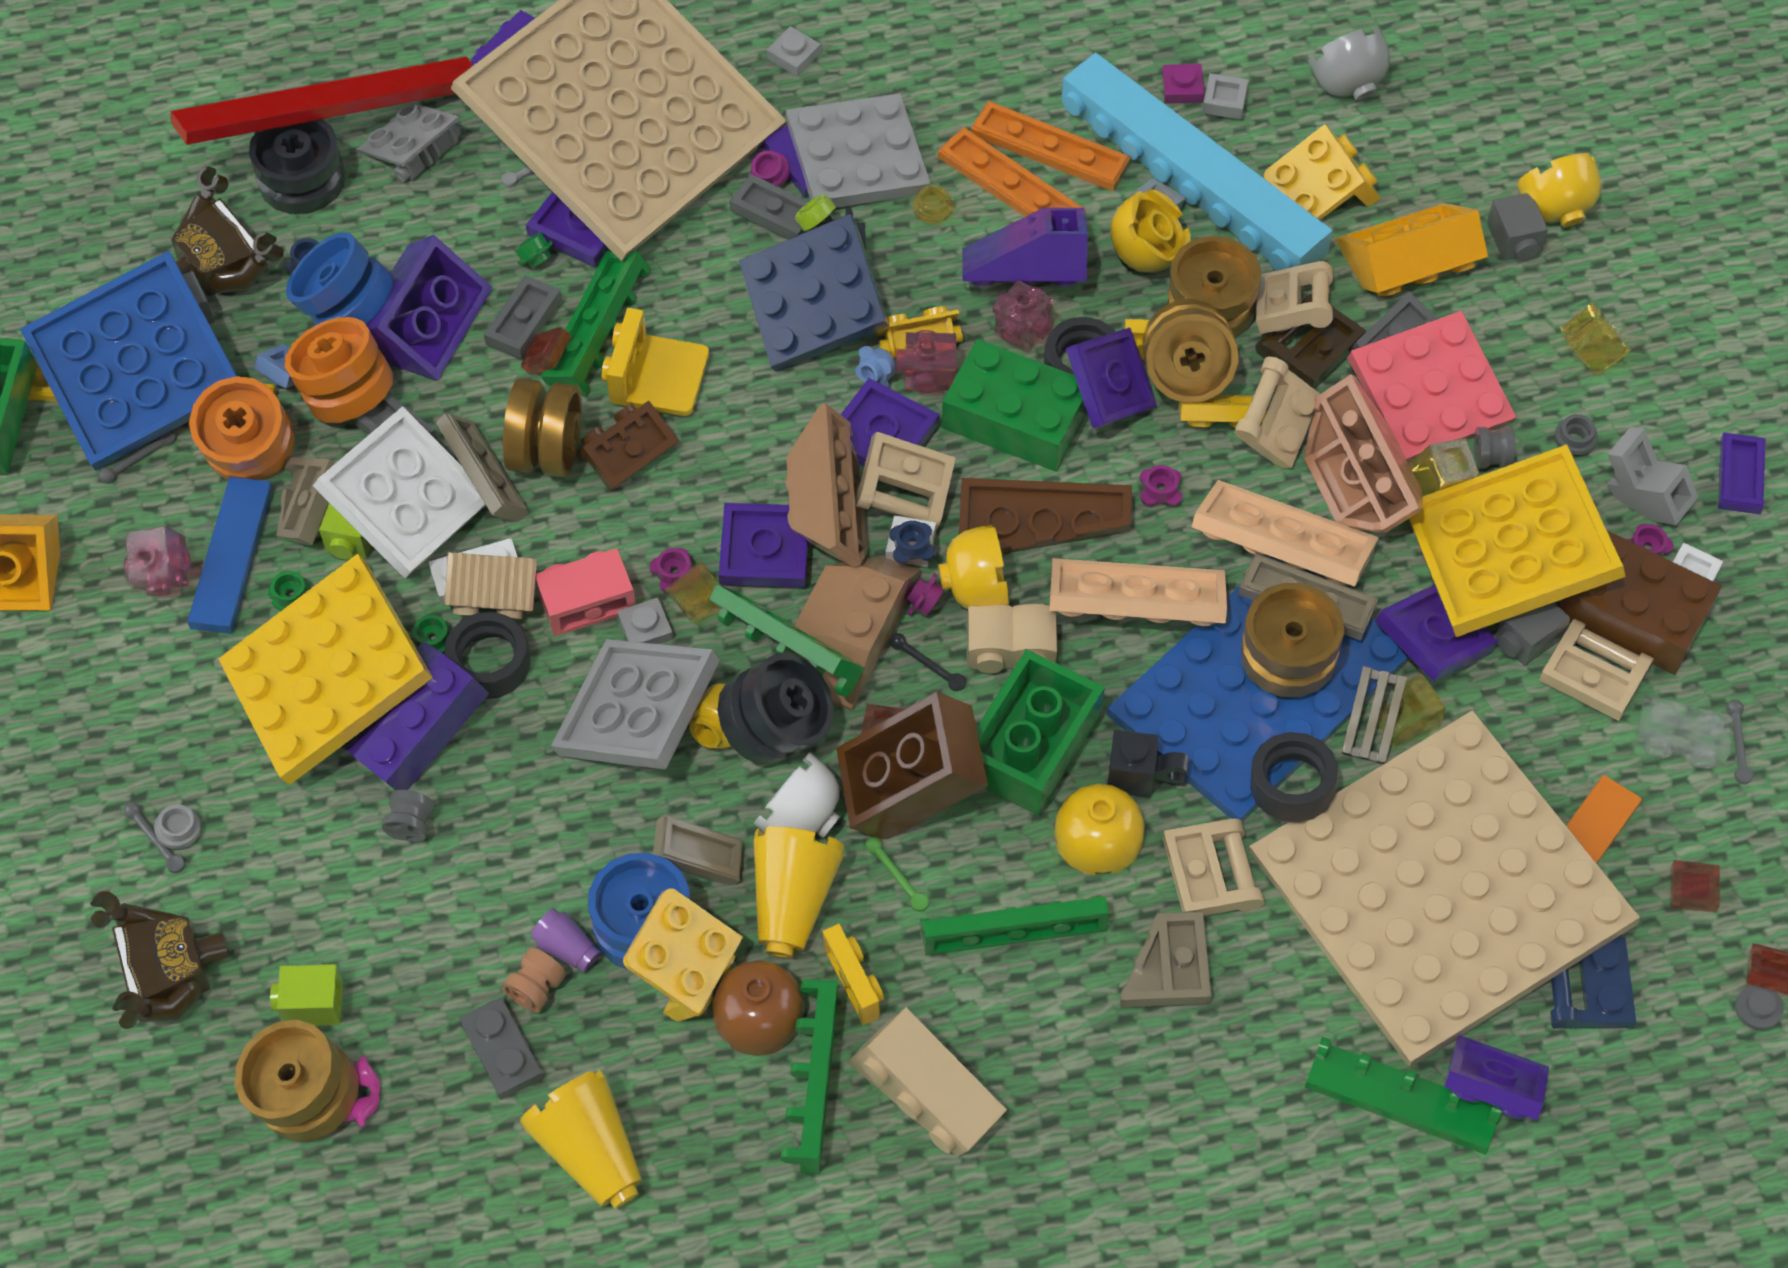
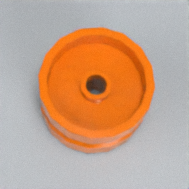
(339, 369)
(242, 429)

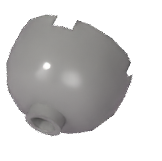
(1352, 64)

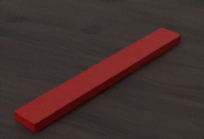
(317, 101)

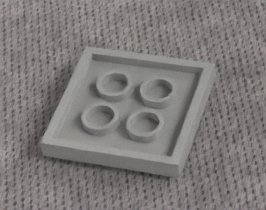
(858, 150)
(635, 703)

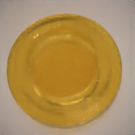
(933, 204)

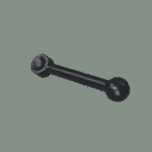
(955, 681)

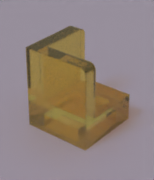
(1595, 339)
(1443, 465)
(1418, 712)

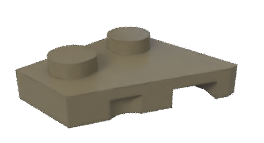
(303, 504)

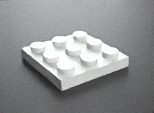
(401, 492)

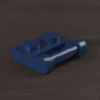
(1604, 988)

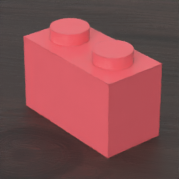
(584, 591)

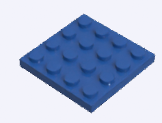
(128, 359)

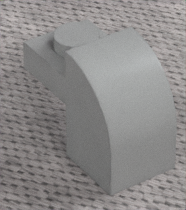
(1649, 486)

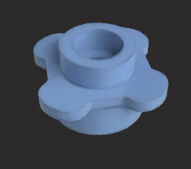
(876, 365)

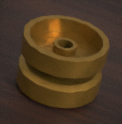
(1219, 274)
(1195, 374)
(542, 427)
(1292, 639)
(296, 1080)

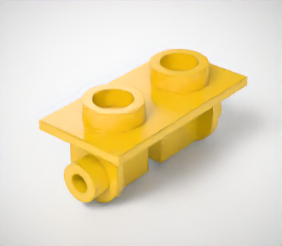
(934, 319)

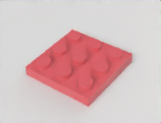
(1432, 384)

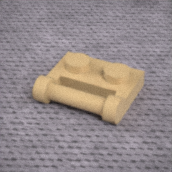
(1280, 298)
(1286, 417)
(908, 468)
(1591, 678)
(1198, 871)

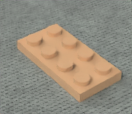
(1285, 533)
(1138, 591)

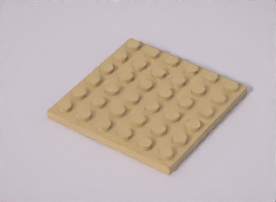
(619, 112)
(1443, 888)

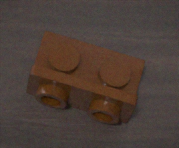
(627, 445)

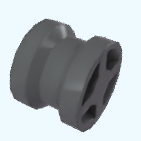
(1494, 447)
(408, 816)

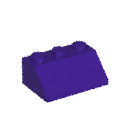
(427, 308)
(420, 726)

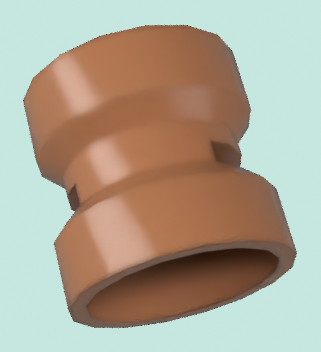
(533, 981)

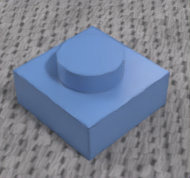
(272, 364)

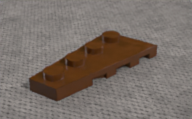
(1044, 512)

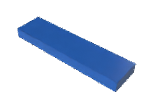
(230, 555)

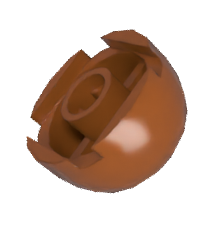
(757, 1007)

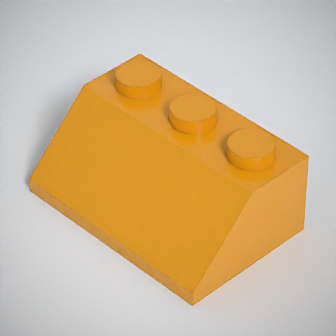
(1414, 247)
(28, 561)

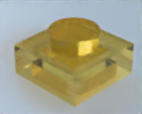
(693, 591)

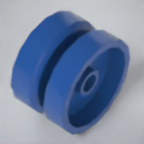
(339, 281)
(625, 896)

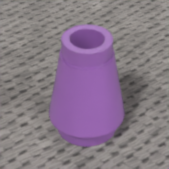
(564, 940)

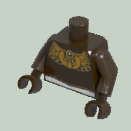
(218, 244)
(158, 960)

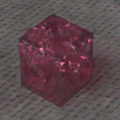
(1023, 316)
(927, 361)
(157, 560)

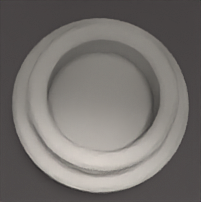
(177, 826)

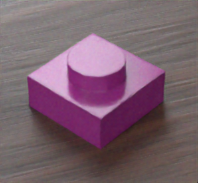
(1183, 83)

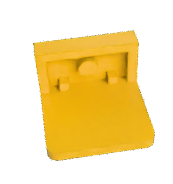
(1323, 174)
(653, 368)
(682, 953)

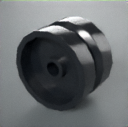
(298, 166)
(775, 709)

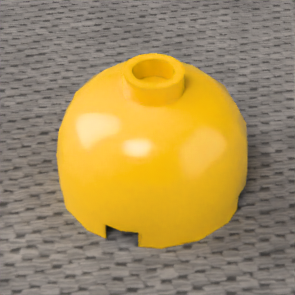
(1565, 189)
(1148, 231)
(975, 569)
(1099, 829)

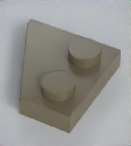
(1171, 964)

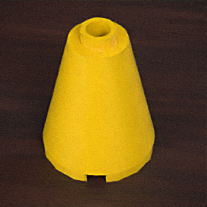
(791, 885)
(587, 1138)

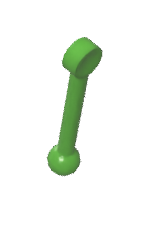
(919, 901)

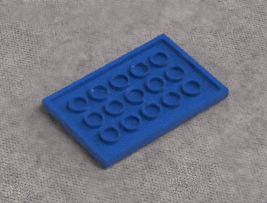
(1219, 717)

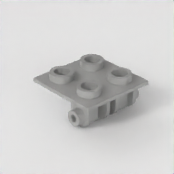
(413, 139)

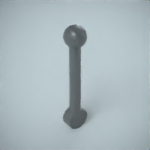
(108, 474)
(1743, 773)
(174, 863)

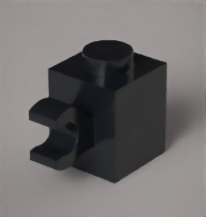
(1136, 763)

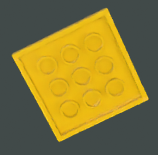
(1514, 541)
(324, 669)

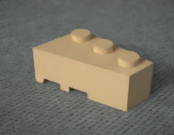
(928, 1083)

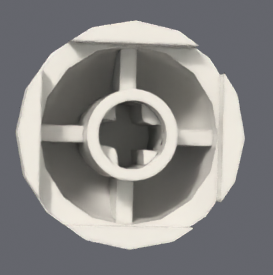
(805, 800)

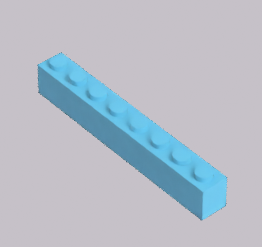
(1194, 165)

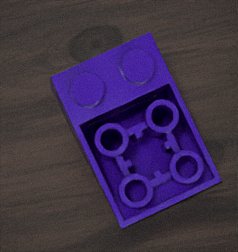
(1033, 249)

